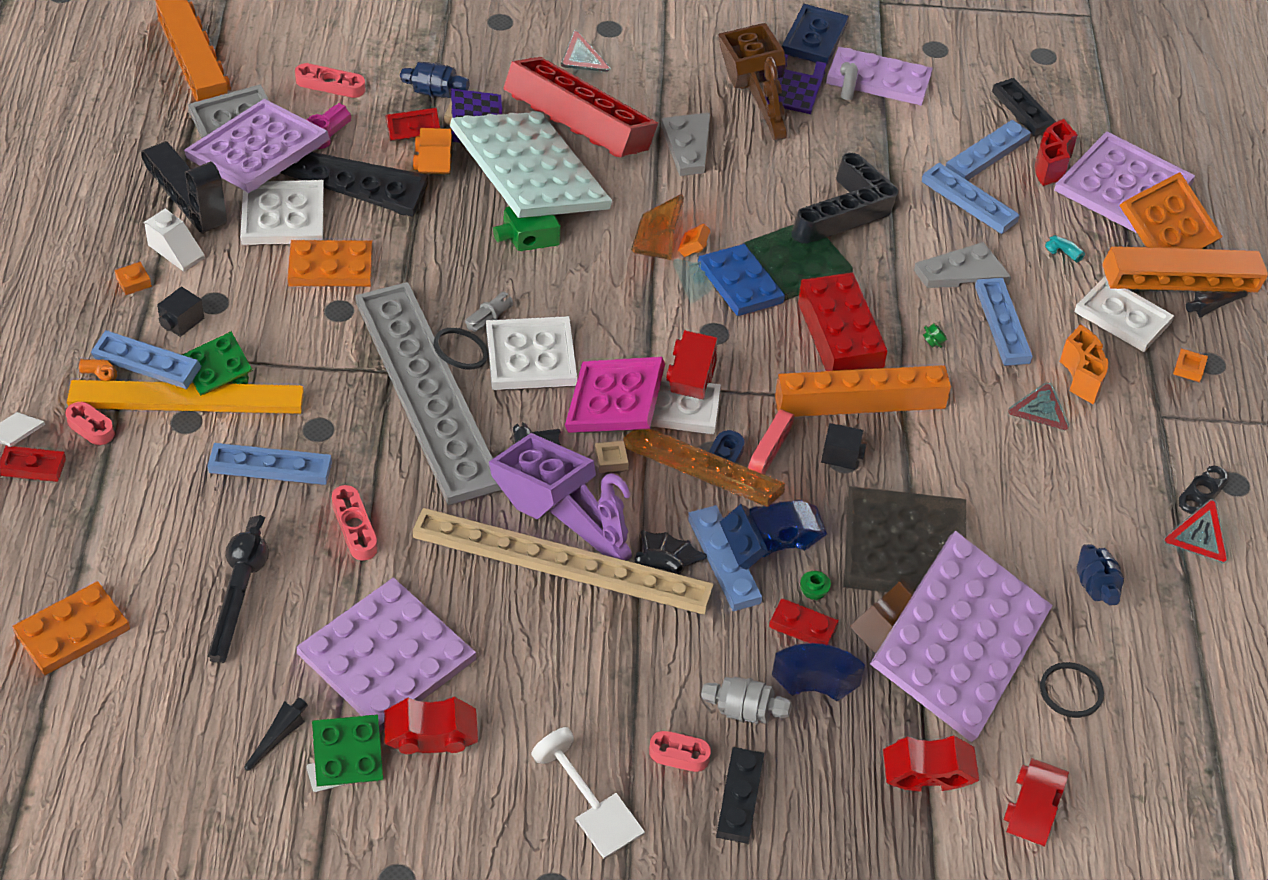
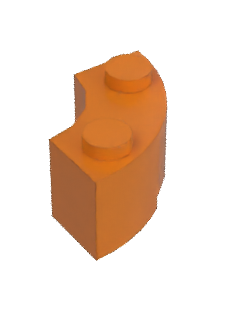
(434, 151)
(1085, 362)

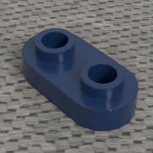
(726, 440)

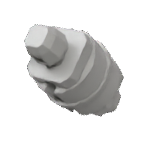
(746, 700)

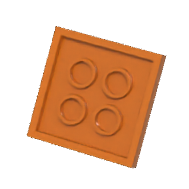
(1170, 216)

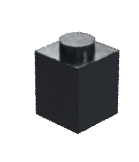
(180, 311)
(843, 446)

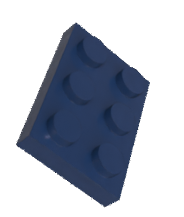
(815, 34)

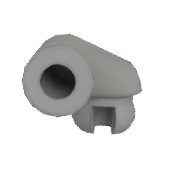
(849, 83)

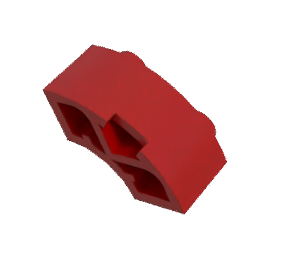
(1055, 152)
(430, 726)
(930, 763)
(1037, 801)

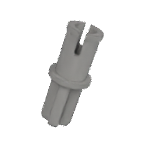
(488, 311)

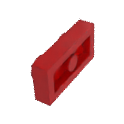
(408, 124)
(32, 463)
(803, 623)

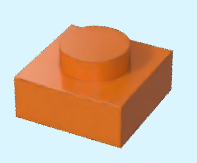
(694, 240)
(133, 278)
(1190, 365)

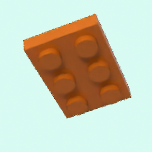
(330, 263)
(71, 628)

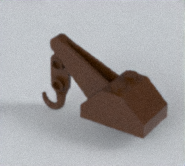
(756, 57)

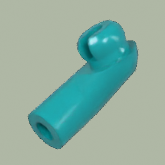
(1066, 246)

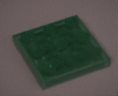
(793, 261)

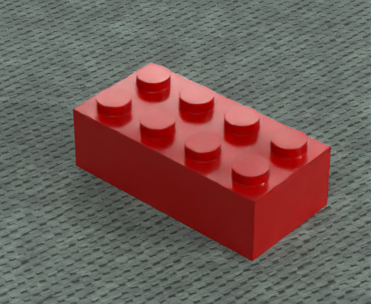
(841, 323)

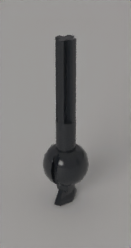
(246, 555)

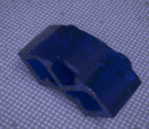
(788, 525)
(818, 669)

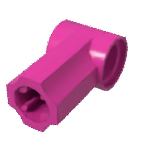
(332, 121)

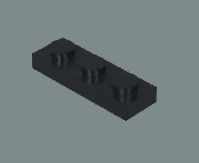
(1023, 106)
(740, 795)

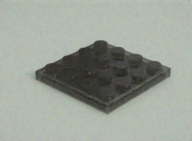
(896, 536)

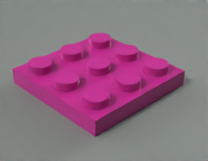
(615, 395)

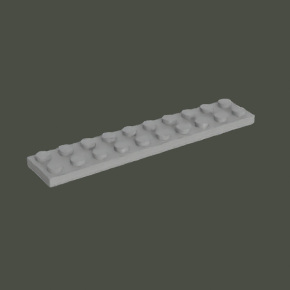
(428, 393)

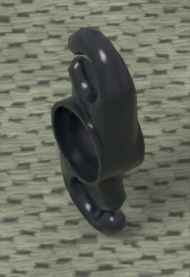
(1215, 485)

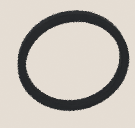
(442, 355)
(1069, 665)

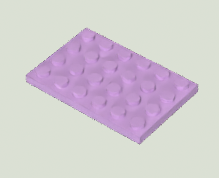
(962, 636)

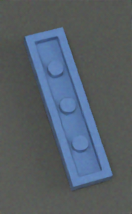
(989, 150)
(970, 198)
(1003, 321)
(146, 359)
(270, 463)
(735, 581)

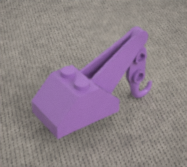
(553, 479)

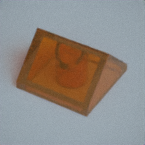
(660, 229)

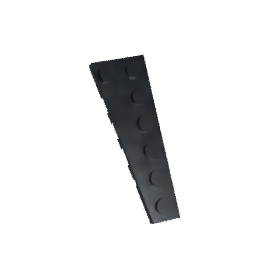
(368, 182)

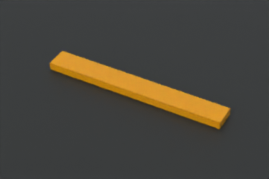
(168, 397)

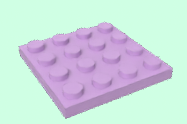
(257, 145)
(1113, 173)
(386, 651)

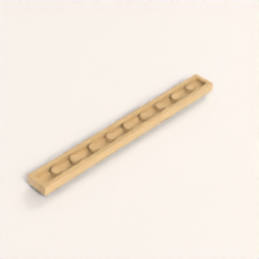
(563, 561)

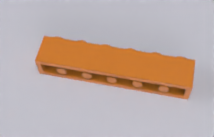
(192, 49)
(1184, 269)
(863, 391)

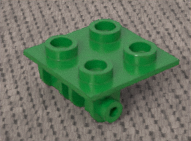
(220, 362)
(347, 750)

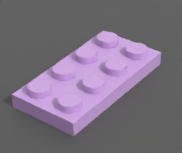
(882, 75)

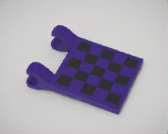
(800, 89)
(474, 104)

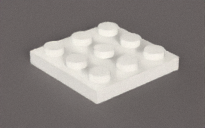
(283, 212)
(531, 353)

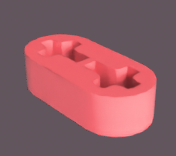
(93, 420)
(679, 751)

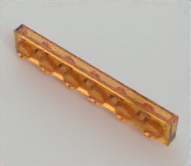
(705, 466)

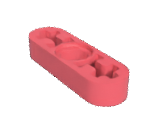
(346, 83)
(771, 442)
(352, 533)

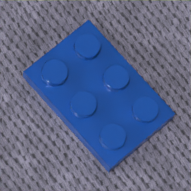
(741, 280)

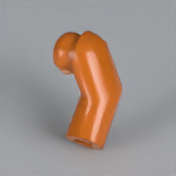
(101, 368)

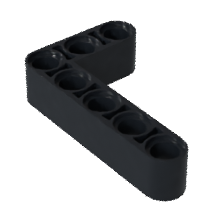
(194, 190)
(868, 200)

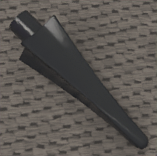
(1207, 302)
(285, 722)

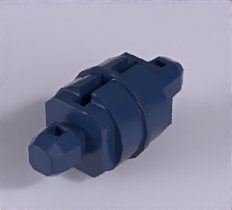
(434, 79)
(1100, 574)

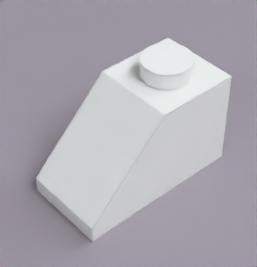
(173, 240)

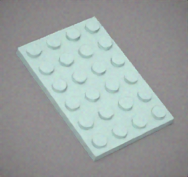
(530, 164)

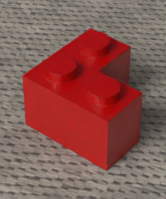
(693, 364)

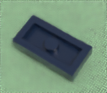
(743, 537)

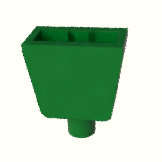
(528, 232)

